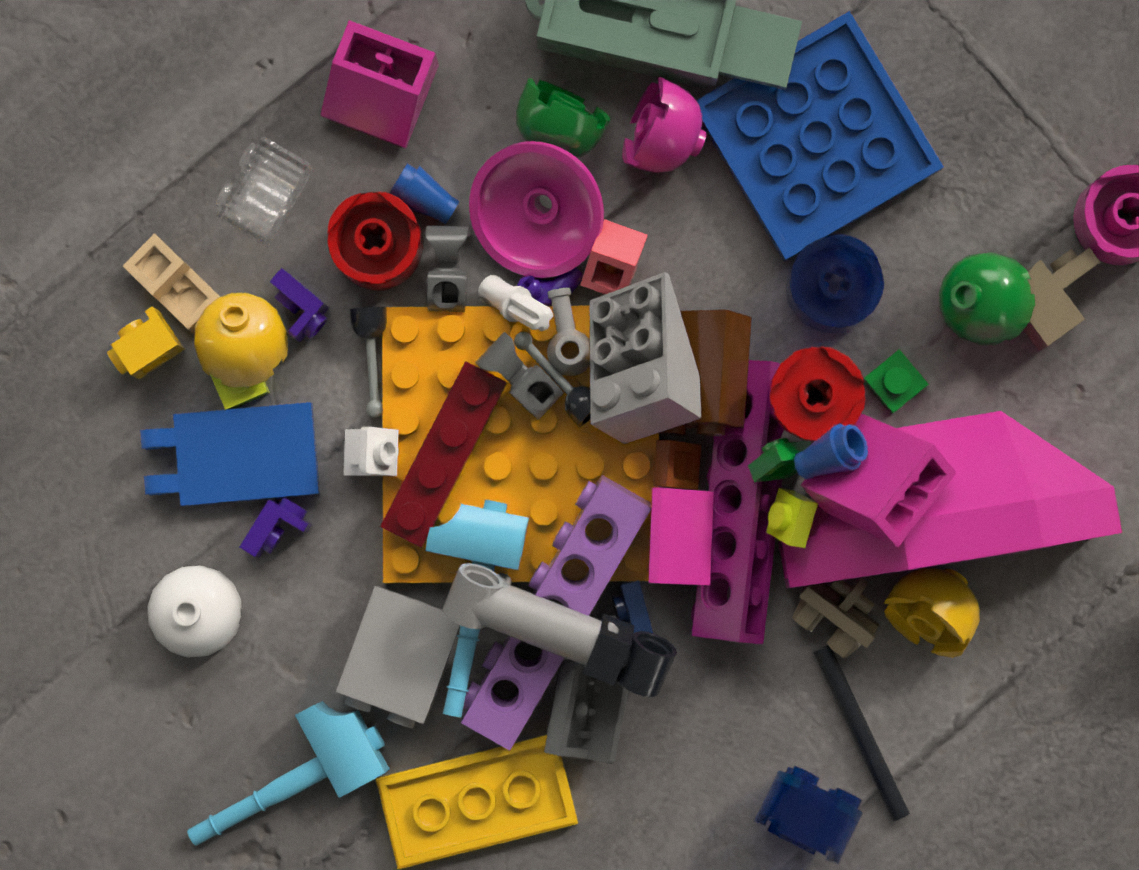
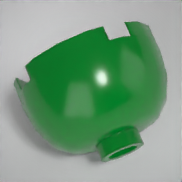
(559, 118)
(986, 298)

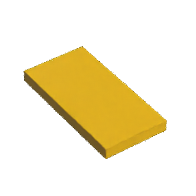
(475, 801)

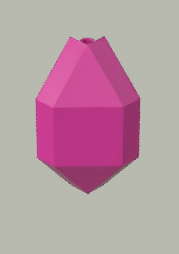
(1004, 499)

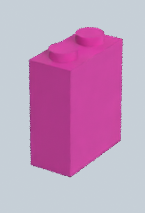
(890, 485)

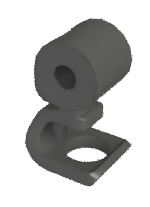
(447, 283)
(529, 385)

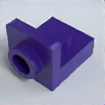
(296, 296)
(265, 531)

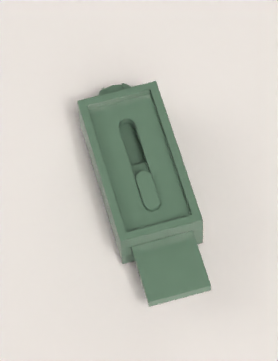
(672, 38)

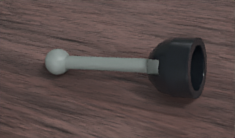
(370, 324)
(577, 399)

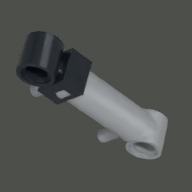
(603, 646)

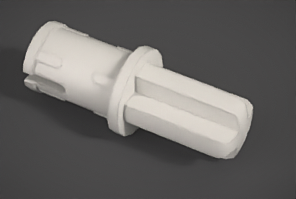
(515, 303)

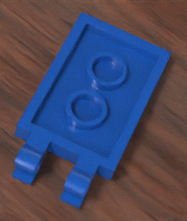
(238, 455)

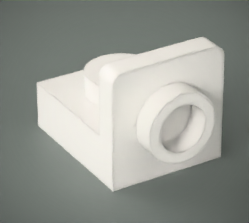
(371, 452)

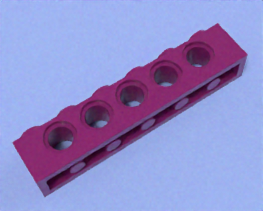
(750, 566)

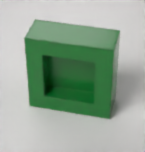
(895, 381)
(777, 460)

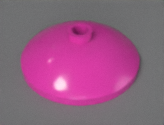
(518, 227)

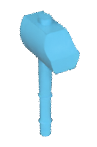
(487, 539)
(344, 752)

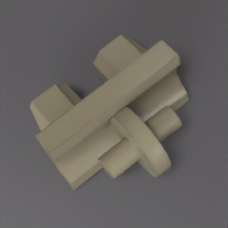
(842, 606)

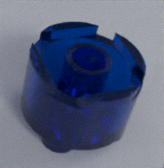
(860, 277)
(810, 814)

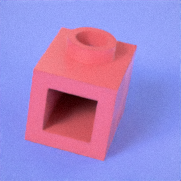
(613, 258)

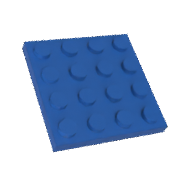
(824, 144)

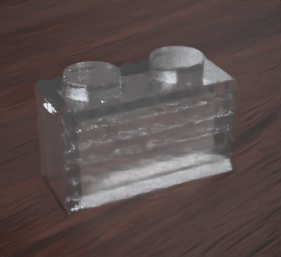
(263, 191)

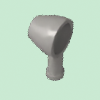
(566, 334)

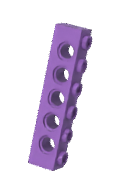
(625, 511)

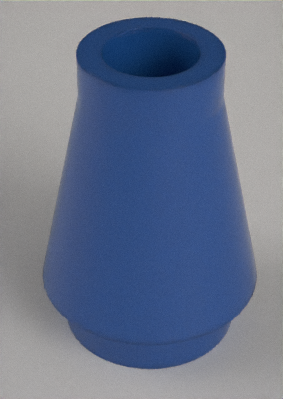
(424, 194)
(834, 452)

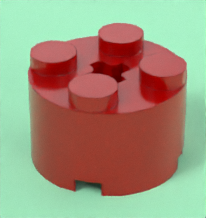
(372, 215)

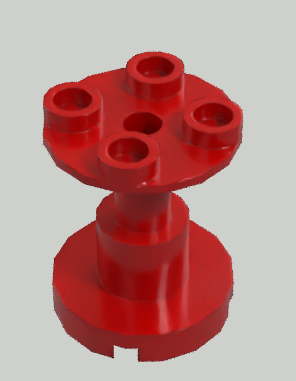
(826, 376)

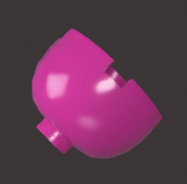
(665, 129)

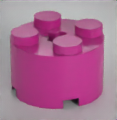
(1098, 220)

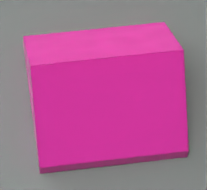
(681, 536)

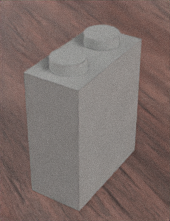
(398, 657)

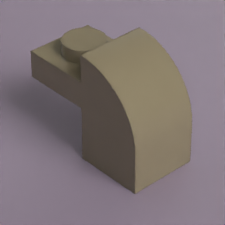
(1053, 309)

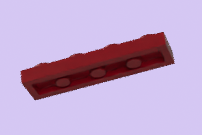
(443, 454)

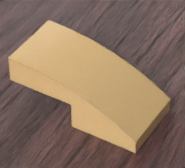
(171, 281)

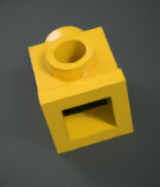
(144, 345)

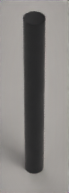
(861, 733)

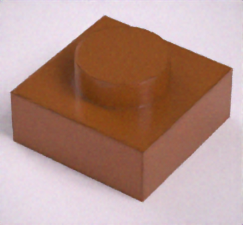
(676, 465)

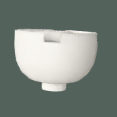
(194, 611)

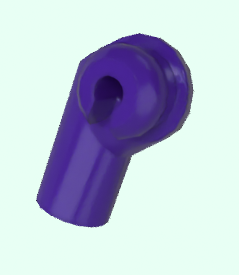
(540, 287)

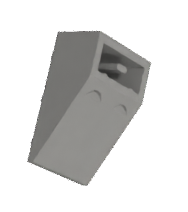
(641, 362)

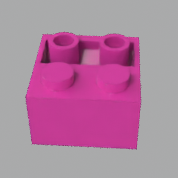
(378, 84)

